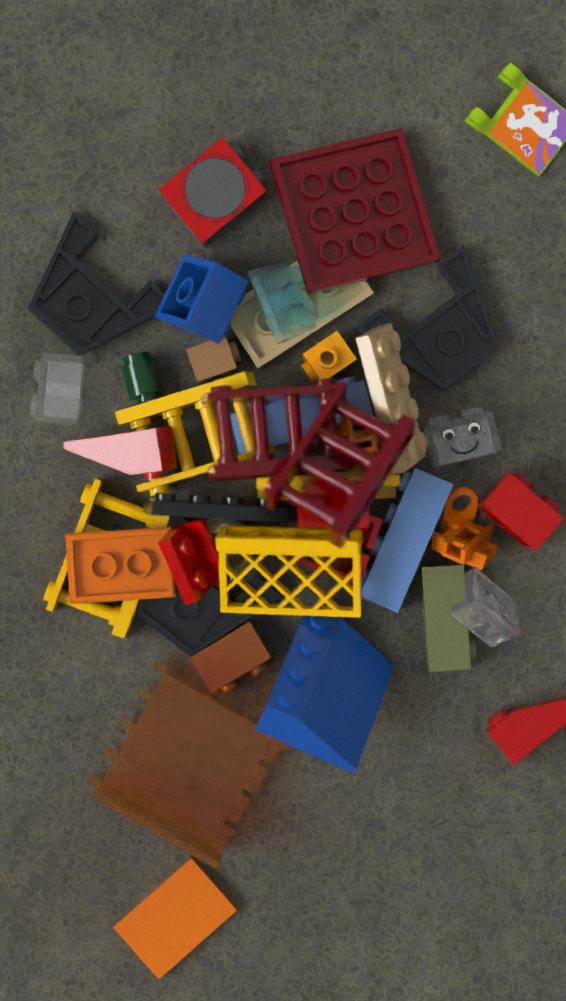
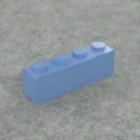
(309, 408)
(405, 539)

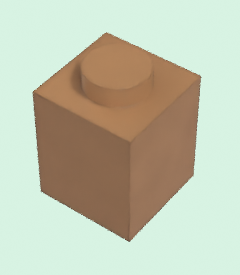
(213, 359)

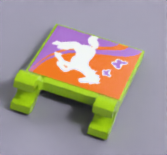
(526, 124)

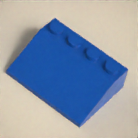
(327, 692)

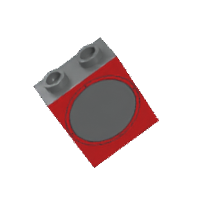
(213, 190)

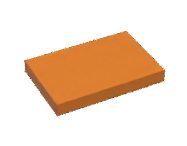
(118, 566)
(175, 917)

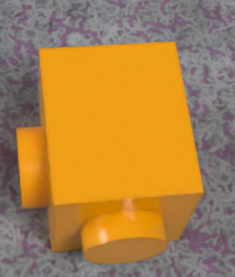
(328, 358)

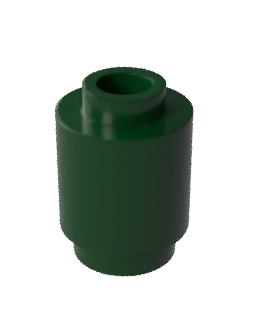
(141, 377)

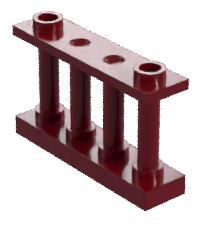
(263, 463)
(359, 493)

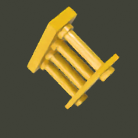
(171, 409)
(119, 616)

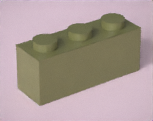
(445, 637)

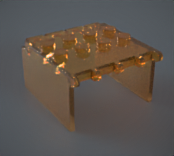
(187, 766)

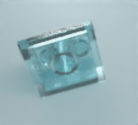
(282, 300)

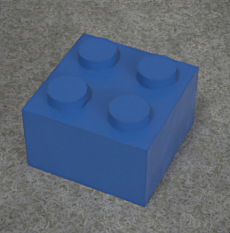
(202, 298)

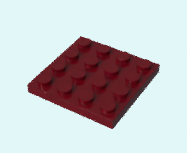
(354, 211)

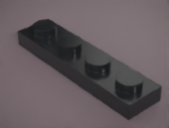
(200, 507)

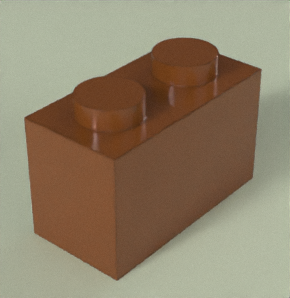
(230, 658)

